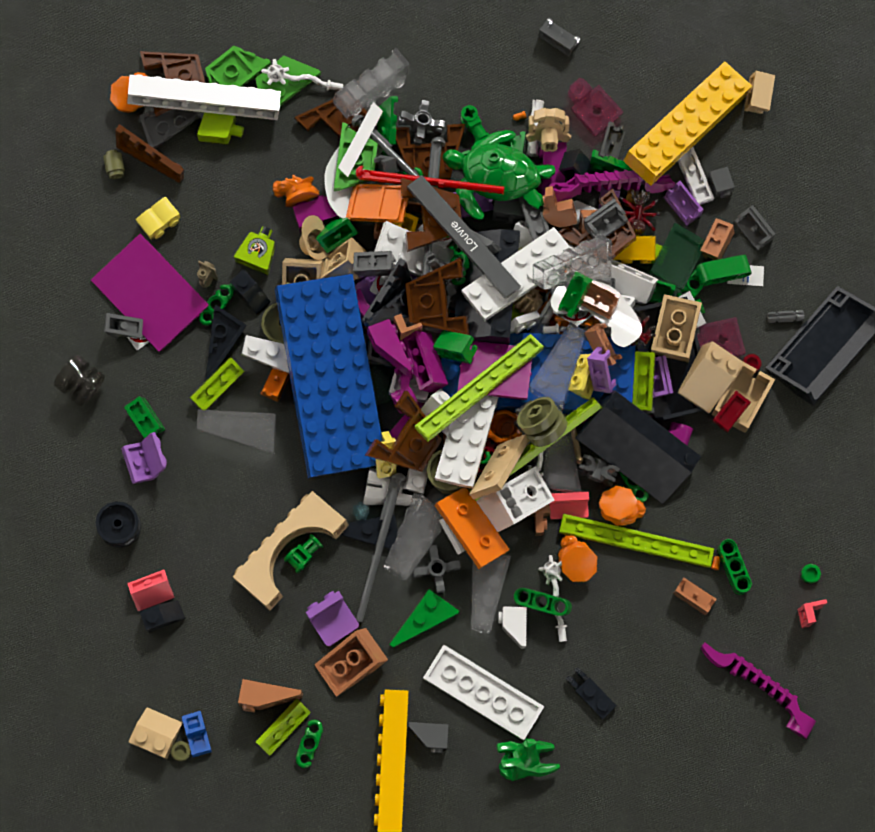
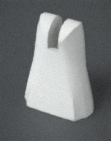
(377, 490)

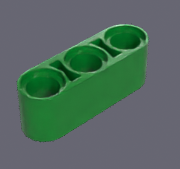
(723, 270)
(734, 557)
(533, 601)

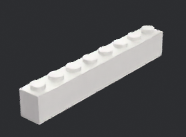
(203, 97)
(628, 280)

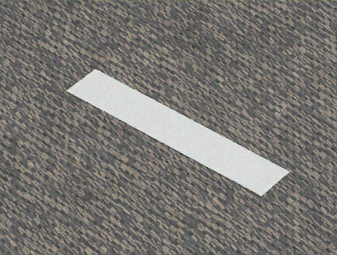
(360, 139)

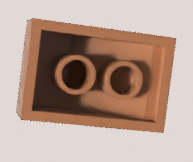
(351, 661)
(261, 695)

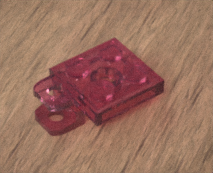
(586, 100)
(728, 329)

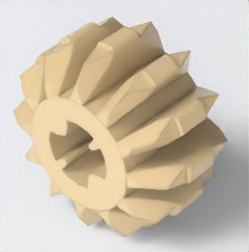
(529, 302)

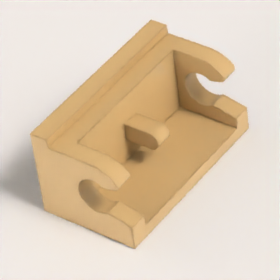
(761, 92)

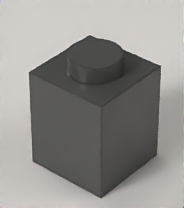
(721, 182)

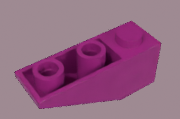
(386, 343)

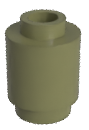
(114, 164)

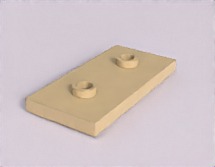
(499, 467)

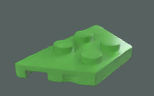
(235, 67)
(291, 87)
(365, 159)

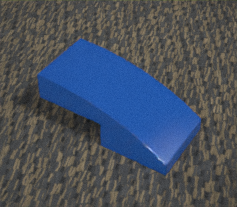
(196, 734)

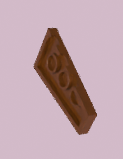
(145, 153)

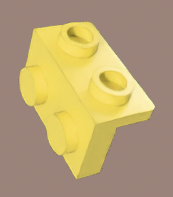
(581, 381)
(383, 468)

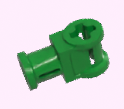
(473, 124)
(303, 553)

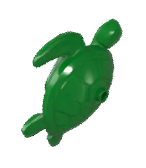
(499, 166)

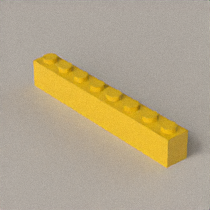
(391, 761)

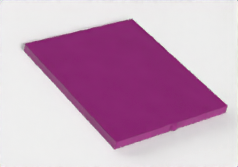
(487, 353)

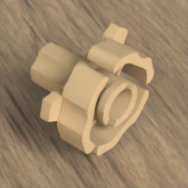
(548, 128)

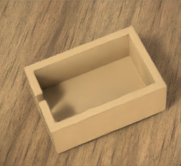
(752, 389)

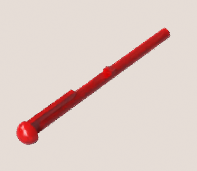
(395, 178)

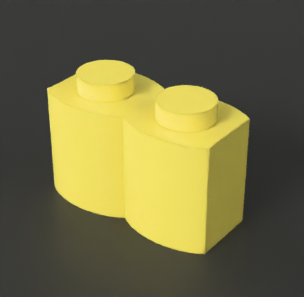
(158, 218)

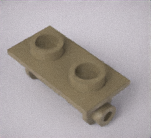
(206, 273)

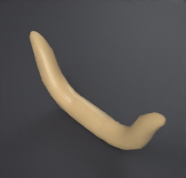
(579, 459)

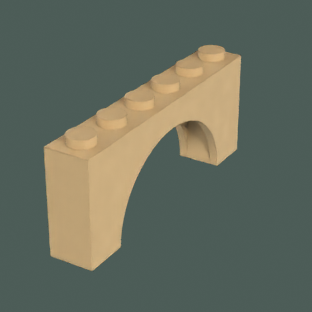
(310, 516)

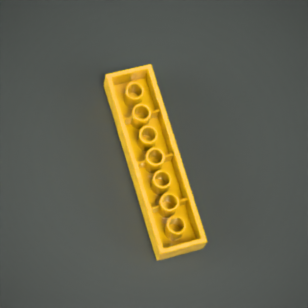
(687, 123)

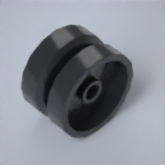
(124, 534)

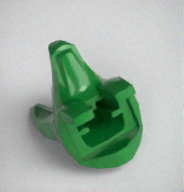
(524, 759)

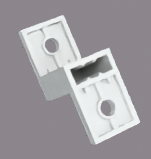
(510, 504)

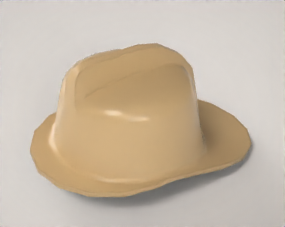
(310, 230)

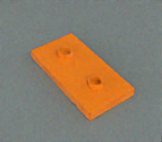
(472, 527)

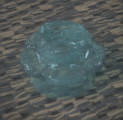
(360, 511)

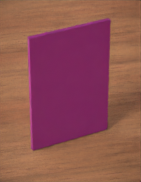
(150, 289)

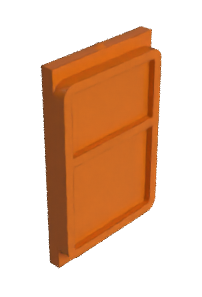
(377, 203)

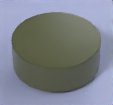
(180, 751)

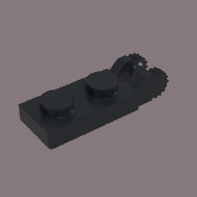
(592, 694)

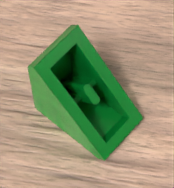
(336, 233)

